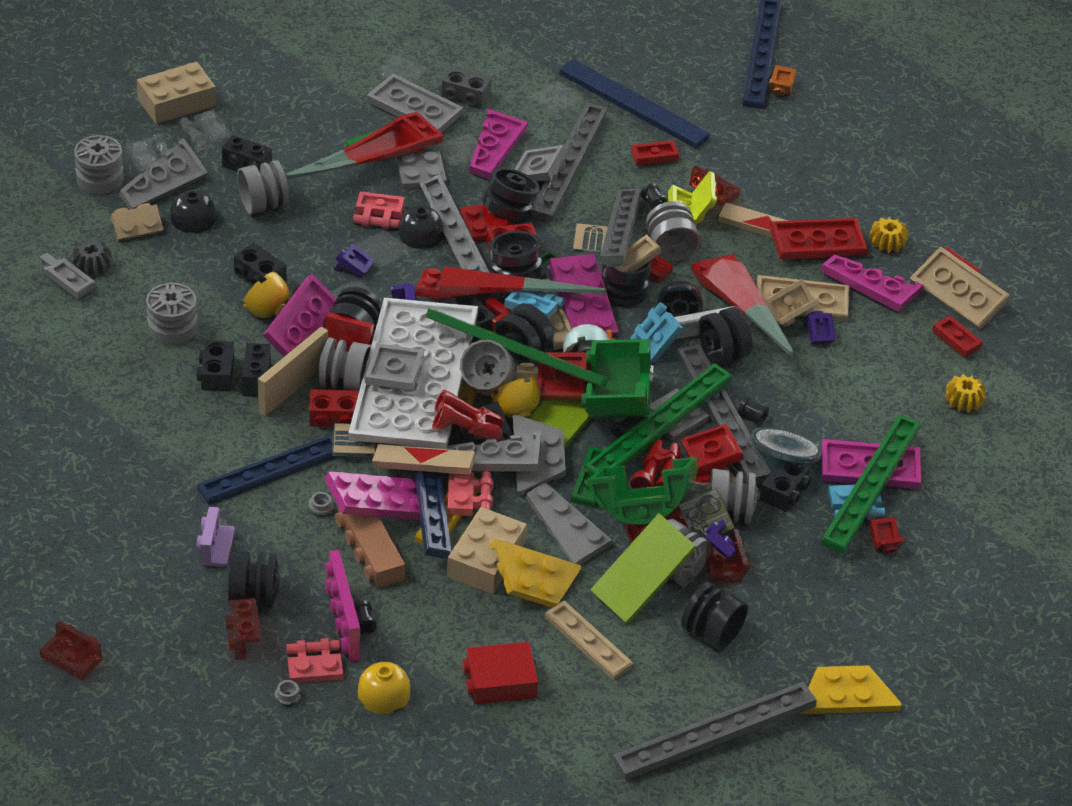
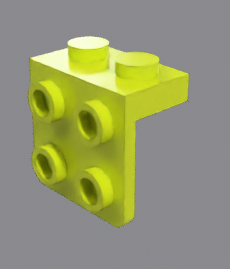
(700, 200)

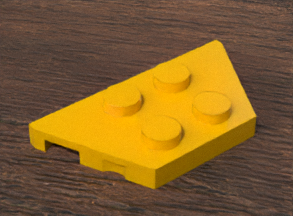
(533, 574)
(850, 691)

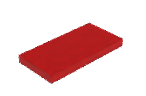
(818, 238)

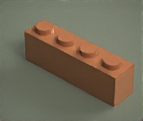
(372, 548)

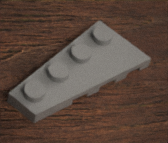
(169, 174)
(505, 455)
(569, 527)

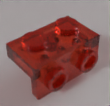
(724, 190)
(729, 571)
(243, 624)
(72, 650)

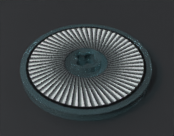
(786, 445)

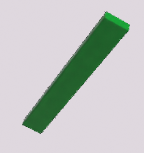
(517, 347)
(661, 420)
(870, 484)

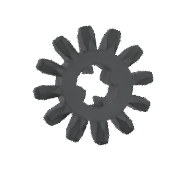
(92, 257)

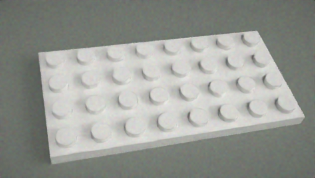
(407, 415)

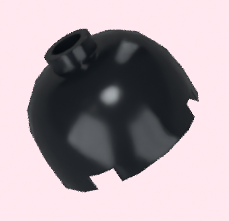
(193, 212)
(421, 227)
(681, 298)

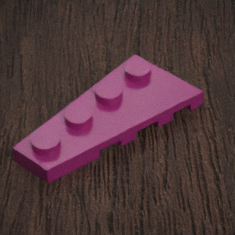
(495, 143)
(871, 282)

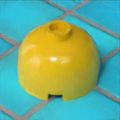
(267, 298)
(518, 397)
(384, 688)

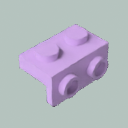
(215, 540)

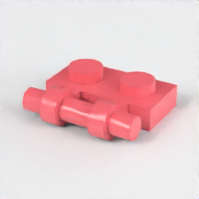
(378, 205)
(461, 493)
(314, 668)

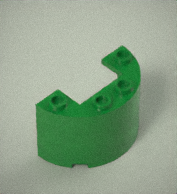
(629, 383)
(642, 504)

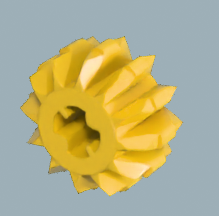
(889, 235)
(965, 393)

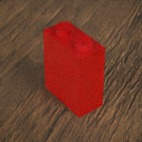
(500, 673)

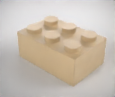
(176, 92)
(472, 558)

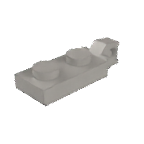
(67, 276)

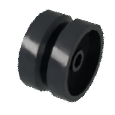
(510, 194)
(516, 254)
(527, 326)
(725, 335)

